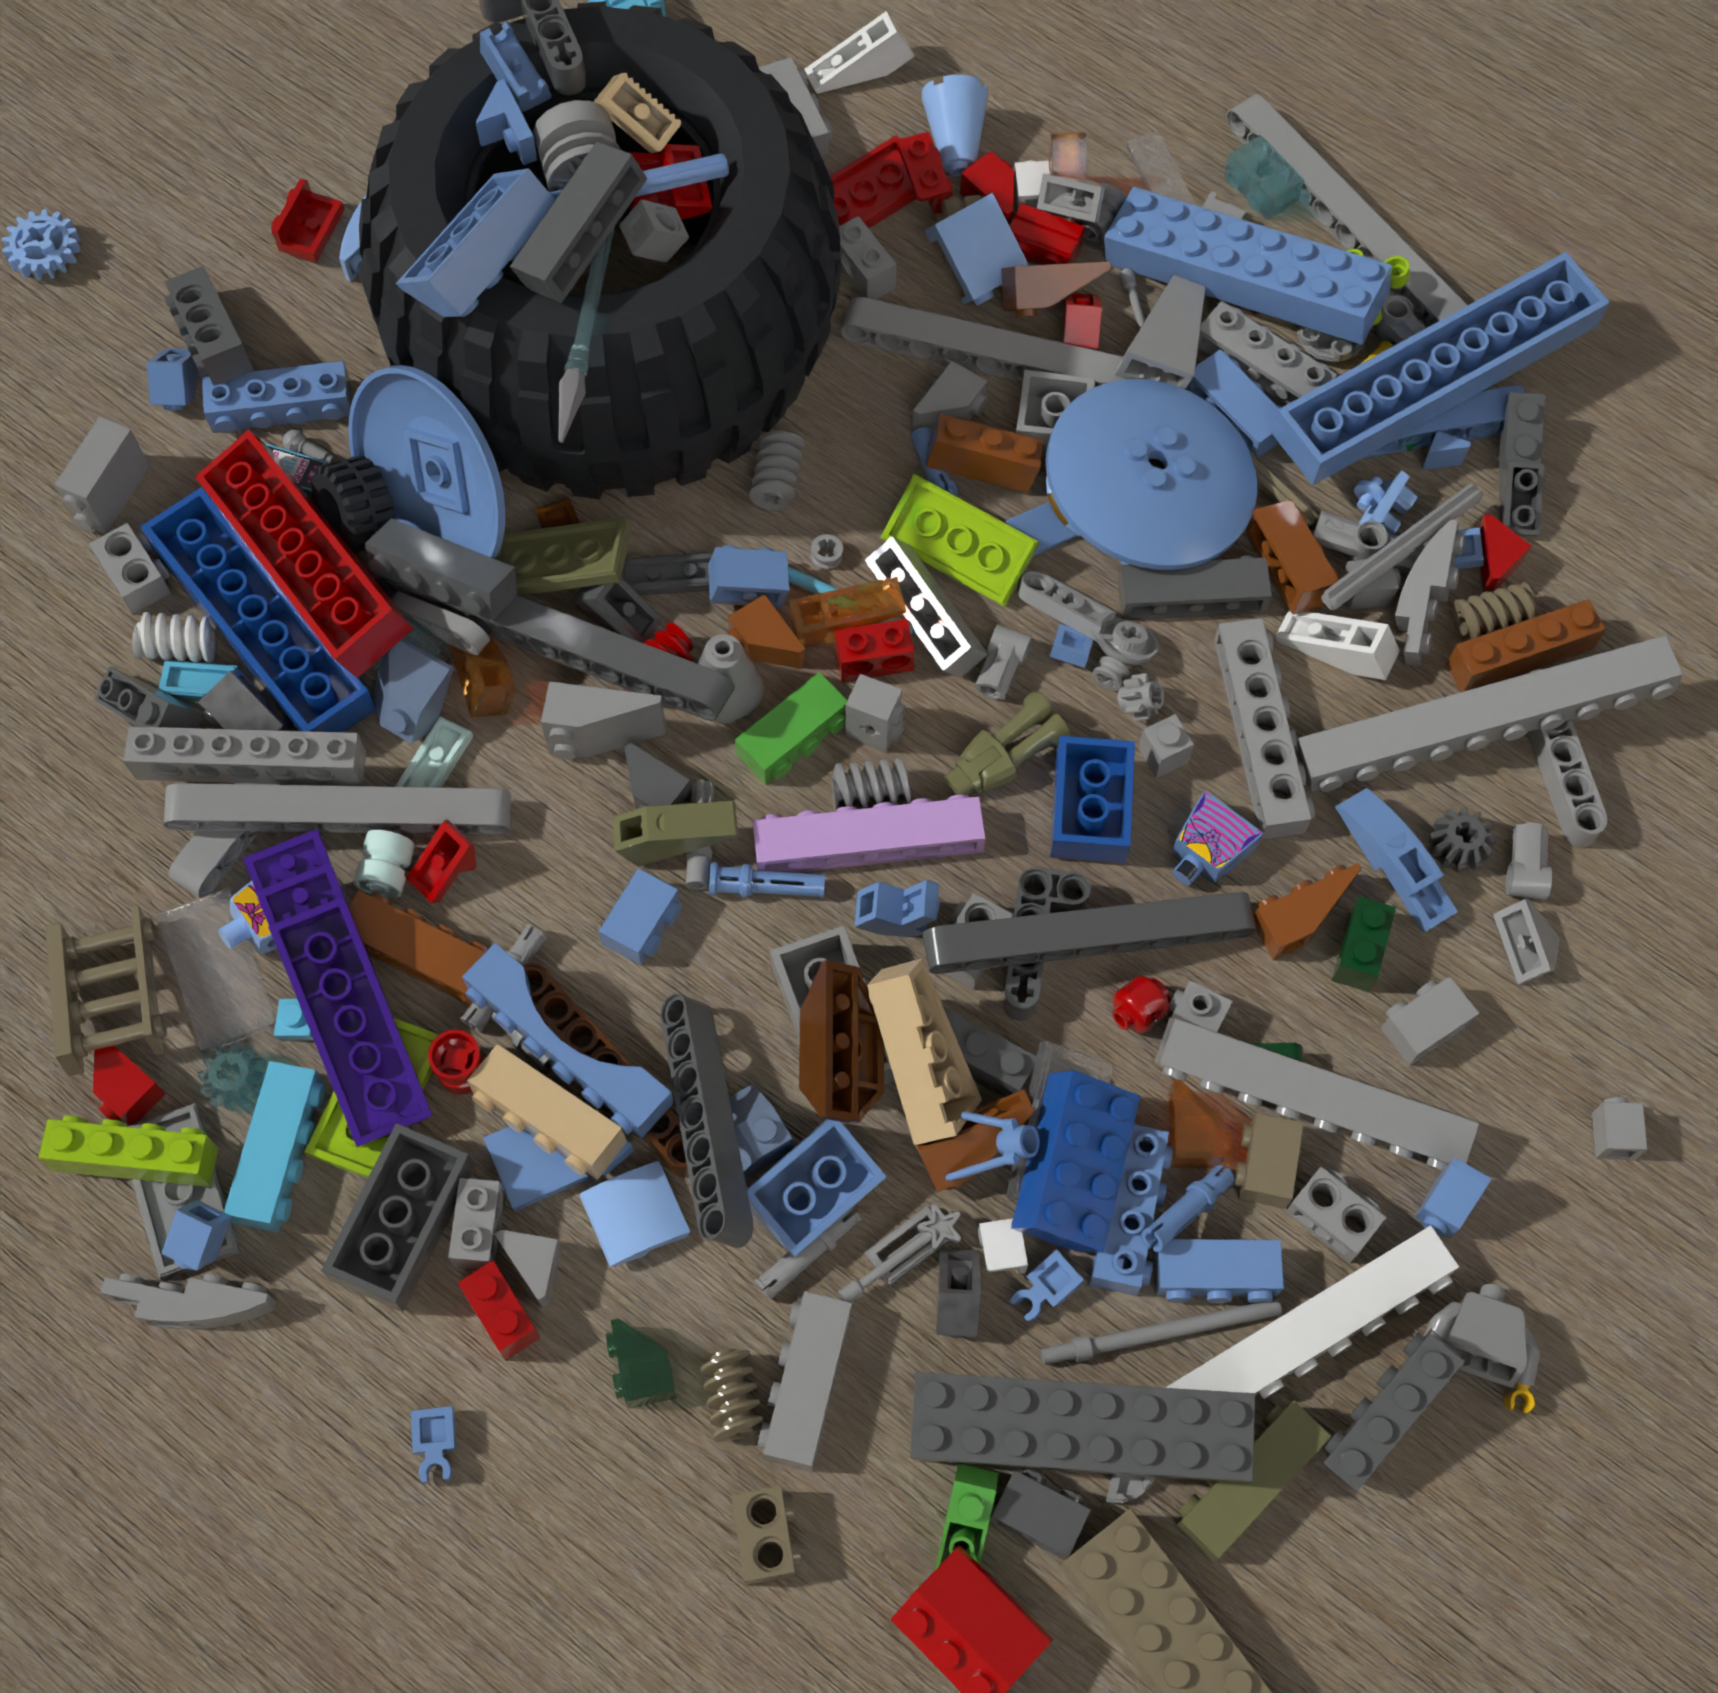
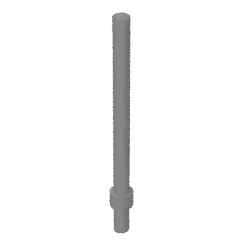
(1083, 1347)

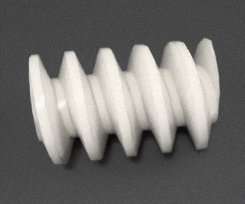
(174, 638)

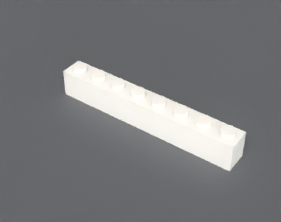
(1329, 1320)

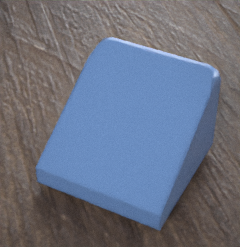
(1446, 451)

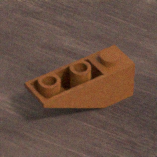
(1294, 919)

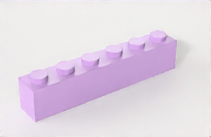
(869, 835)

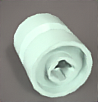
(384, 862)

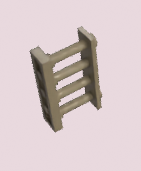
(67, 980)

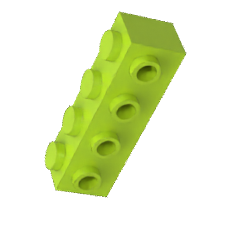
(128, 1152)

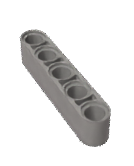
(1572, 774)
(209, 858)

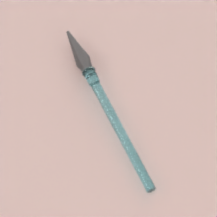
(573, 382)

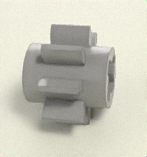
(1141, 697)

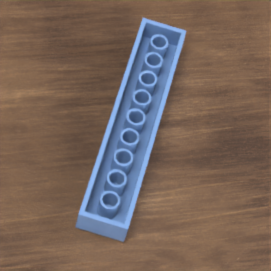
(1438, 368)

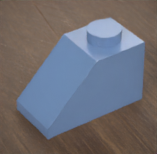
(172, 378)
(1452, 1198)

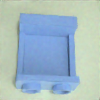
(977, 247)

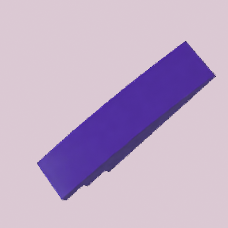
(337, 987)

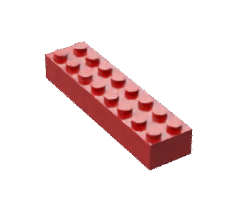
(304, 554)

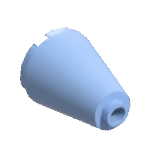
(956, 119)

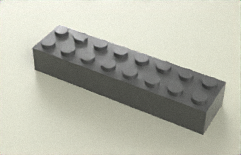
(1084, 1427)

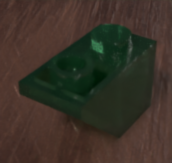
(643, 1367)

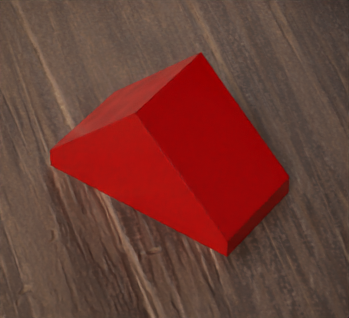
(1501, 551)

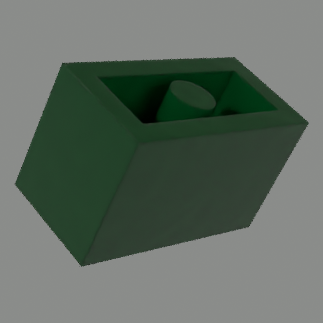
(1363, 944)

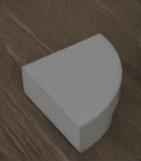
(1127, 1488)

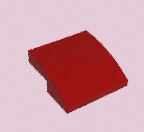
(688, 199)

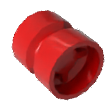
(454, 1059)

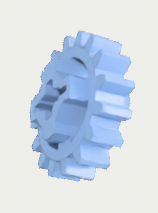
(41, 244)

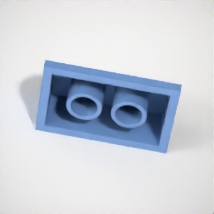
(813, 1186)

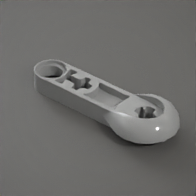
(1117, 637)

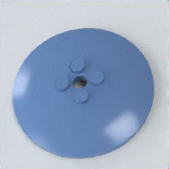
(407, 430)
(1143, 512)

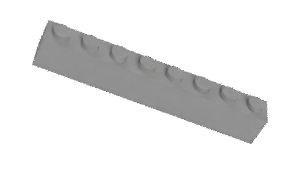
(1315, 1092)

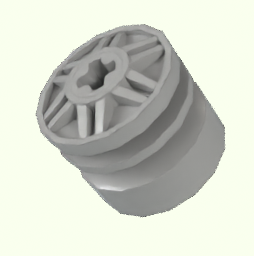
(566, 137)

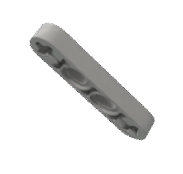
(443, 624)

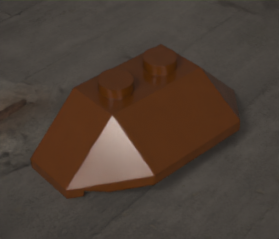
(840, 1045)

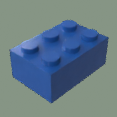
(1092, 799)

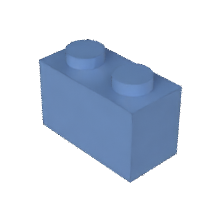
(747, 574)
(640, 917)

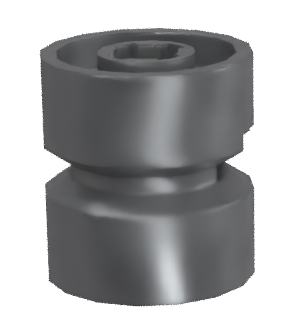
(1111, 204)

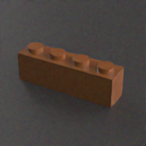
(1526, 646)
(413, 945)

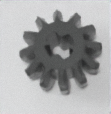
(1462, 839)

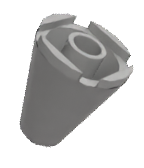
(728, 657)

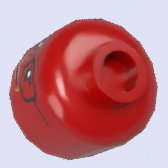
(1141, 1004)

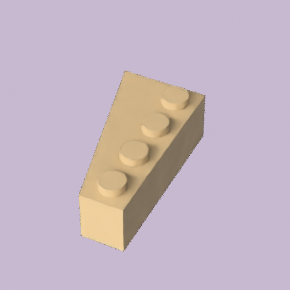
(922, 1052)

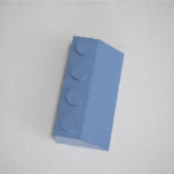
(478, 244)

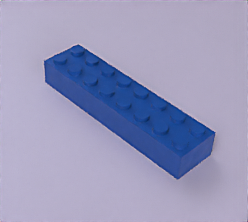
(256, 616)

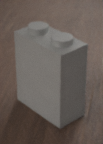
(102, 476)

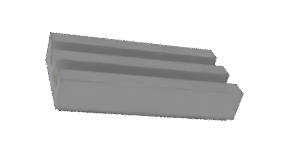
(872, 1254)

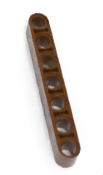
(577, 1023)

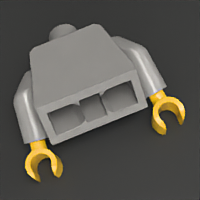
(1492, 1341)

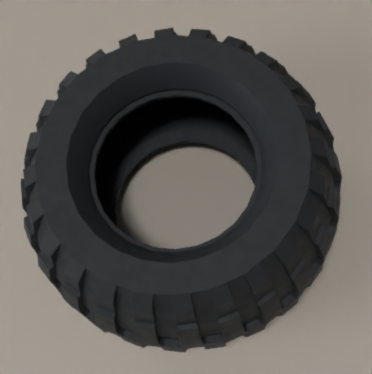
(674, 364)

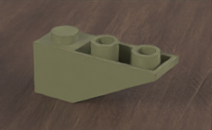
(671, 830)

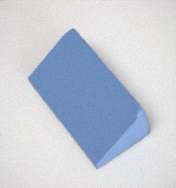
(1042, 526)

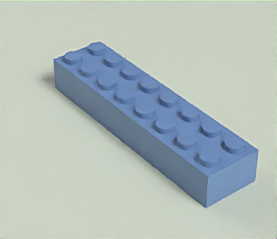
(1249, 264)

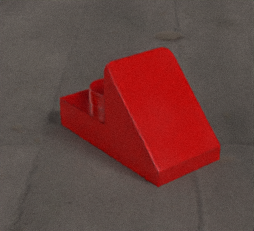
(442, 861)

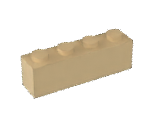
(547, 1112)

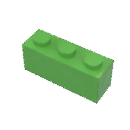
(792, 729)

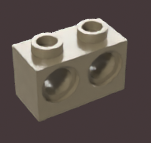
(755, 1536)

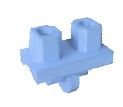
(1380, 500)

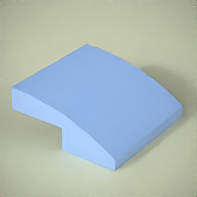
(634, 1213)

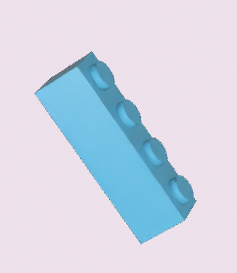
(275, 1147)

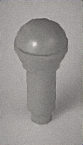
(297, 442)

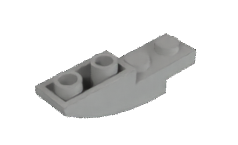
(1425, 586)
(201, 1306)

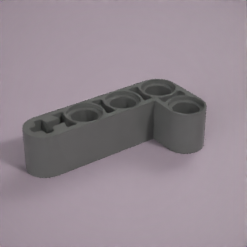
(551, 36)
(1050, 901)

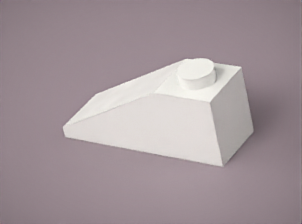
(864, 56)
(1343, 642)

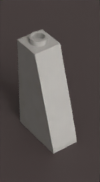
(1168, 338)

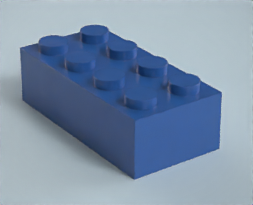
(1079, 1162)

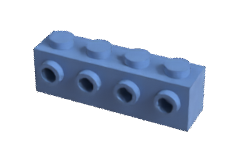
(278, 397)
(1124, 1261)

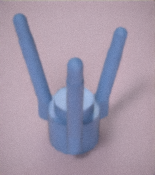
(1011, 1142)

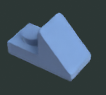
(504, 120)

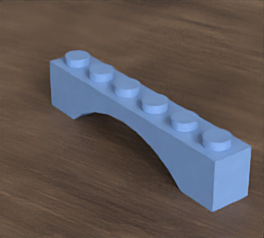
(625, 1091)

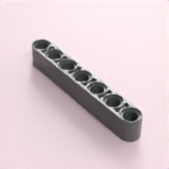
(706, 1122)

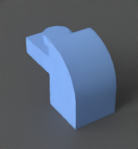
(895, 910)

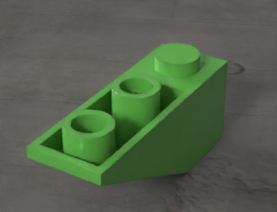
(968, 1512)

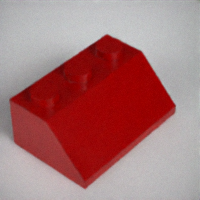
(971, 1627)

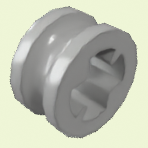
(826, 563)
(1110, 673)

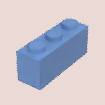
(1238, 399)
(1219, 1270)

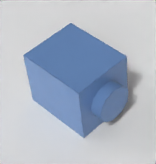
(196, 1235)

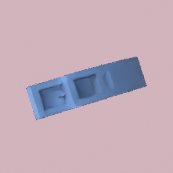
(1400, 854)

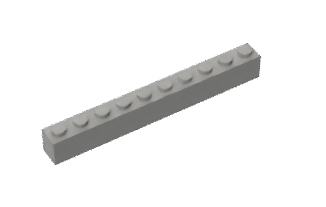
(1490, 714)

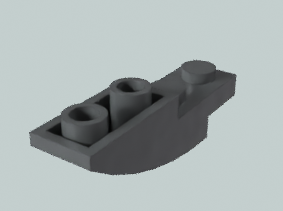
(1520, 463)

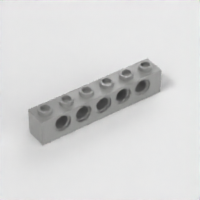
(245, 756)
(1273, 815)

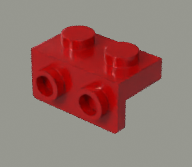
(925, 169)
(306, 222)

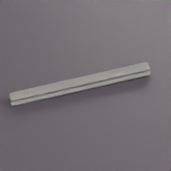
(1401, 547)

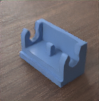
(511, 63)

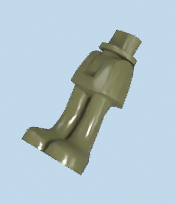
(985, 760)

